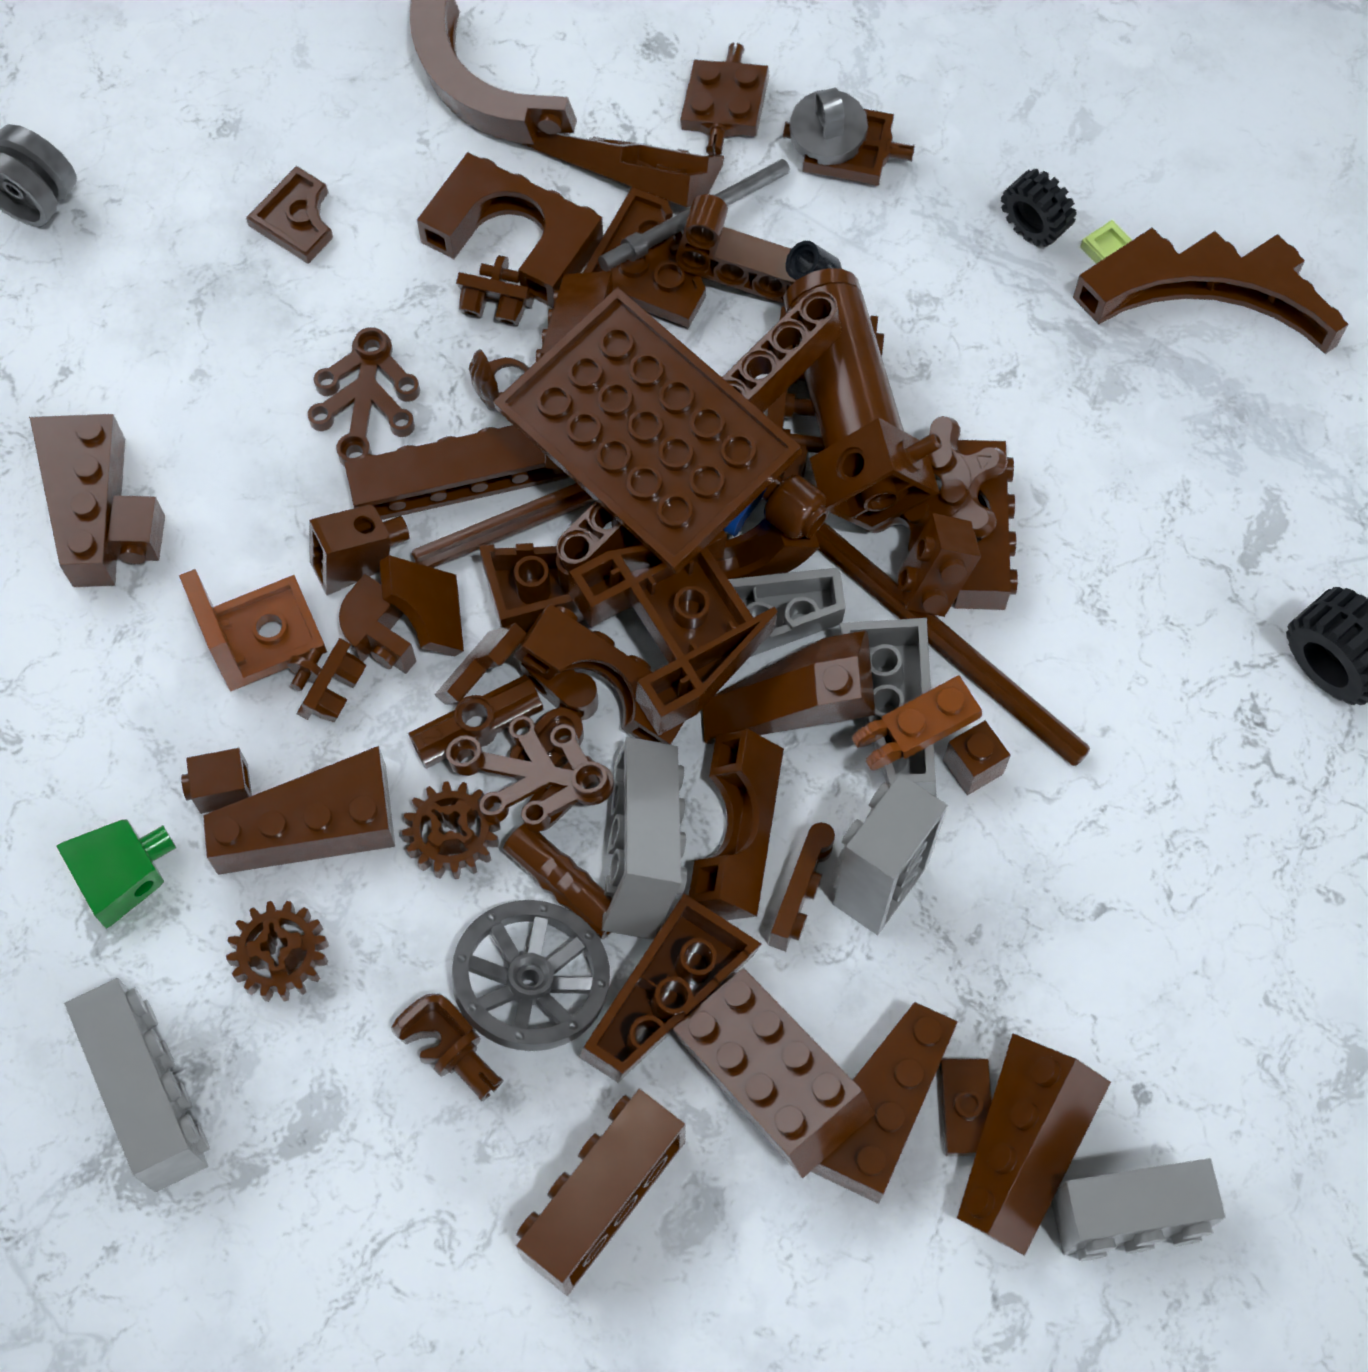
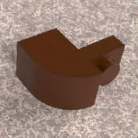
(368, 625)

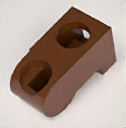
(567, 690)

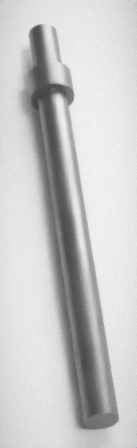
(637, 244)

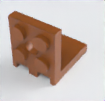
(235, 626)

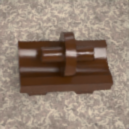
(511, 297)
(338, 665)

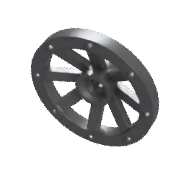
(530, 967)

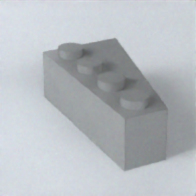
(804, 602)
(899, 675)

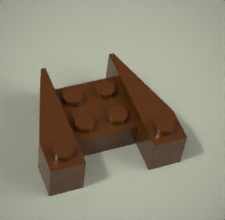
(689, 615)

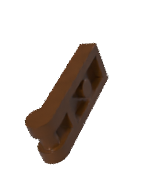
(802, 884)

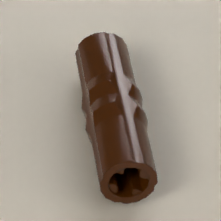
(559, 876)

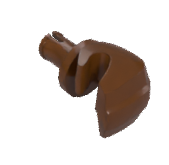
(438, 1018)

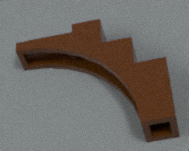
(1211, 270)

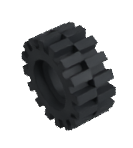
(1038, 207)

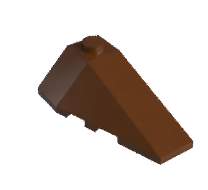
(807, 689)

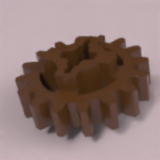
(460, 812)
(260, 952)

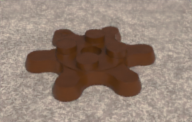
(961, 482)

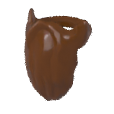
(483, 376)

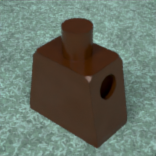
(351, 544)

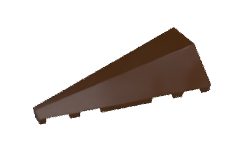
(656, 170)

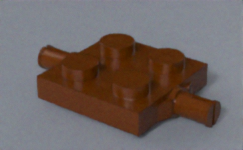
(725, 98)
(871, 155)

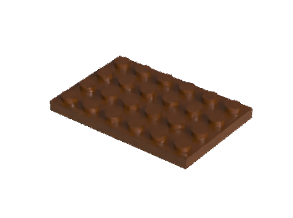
(648, 429)

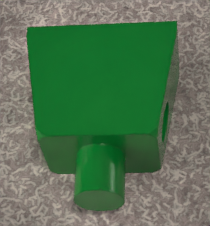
(116, 867)

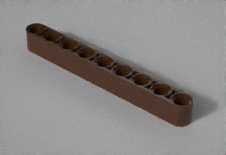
(765, 357)

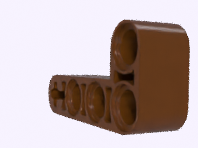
(730, 255)

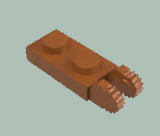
(920, 722)

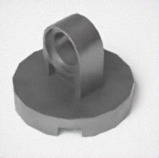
(828, 126)

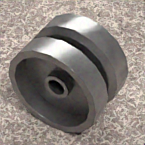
(31, 176)

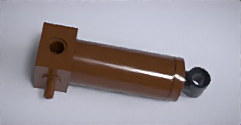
(868, 460)

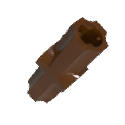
(498, 708)

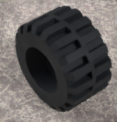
(1333, 644)

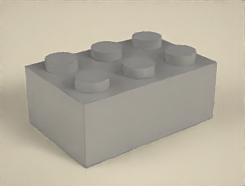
(1138, 1209)

